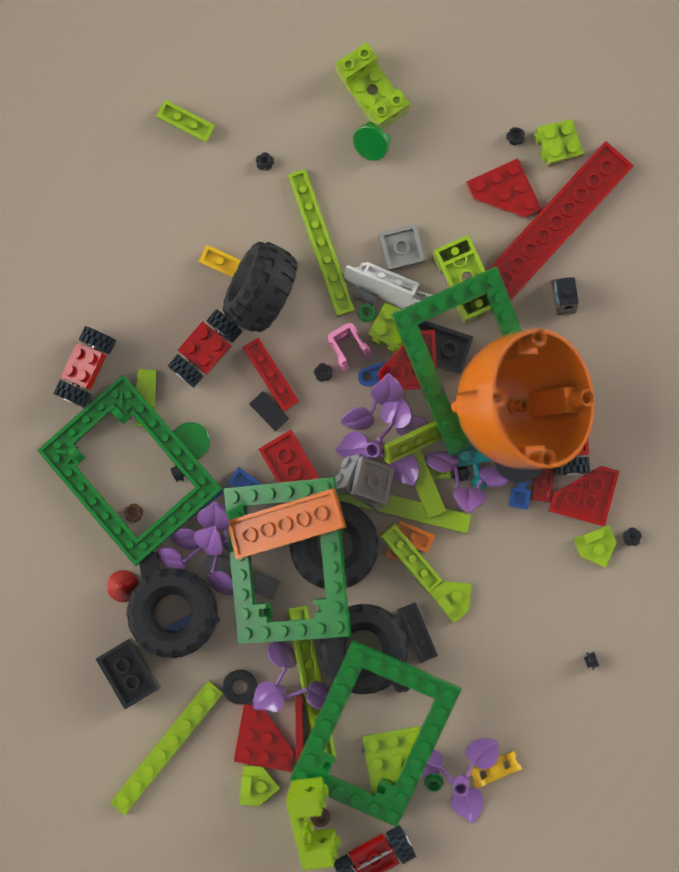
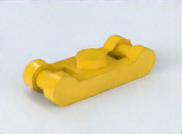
(496, 771)

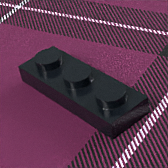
(417, 632)

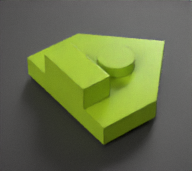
(596, 545)
(453, 598)
(256, 785)

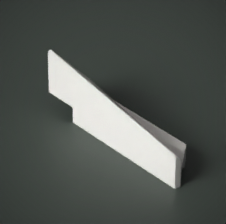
(387, 285)

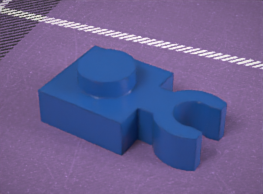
(520, 496)

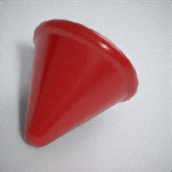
(121, 585)

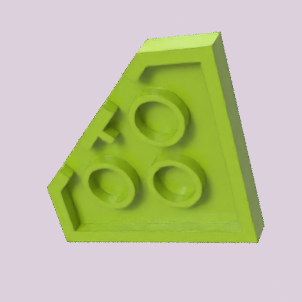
(387, 753)

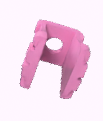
(342, 333)

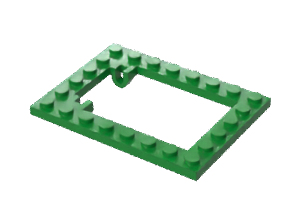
(407, 323)
(64, 457)
(333, 613)
(316, 763)

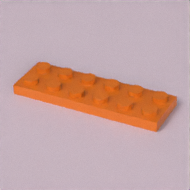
(286, 524)

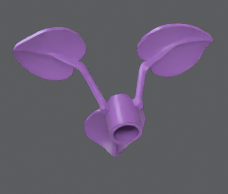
(385, 390)
(355, 442)
(467, 497)
(211, 516)
(212, 544)
(272, 697)
(465, 800)

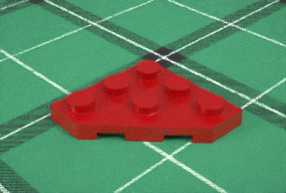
(506, 190)
(400, 365)
(587, 497)
(262, 742)

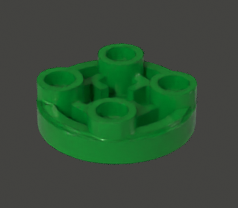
(371, 141)
(194, 438)

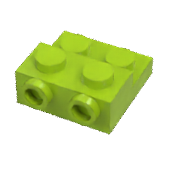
(558, 142)
(384, 329)

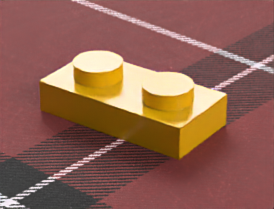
(219, 261)

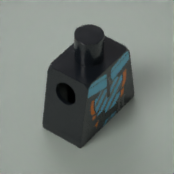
(565, 295)

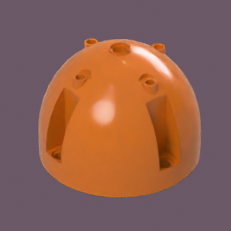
(526, 400)

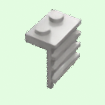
(346, 477)

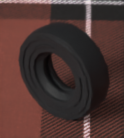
(241, 675)

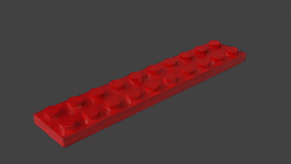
(561, 217)

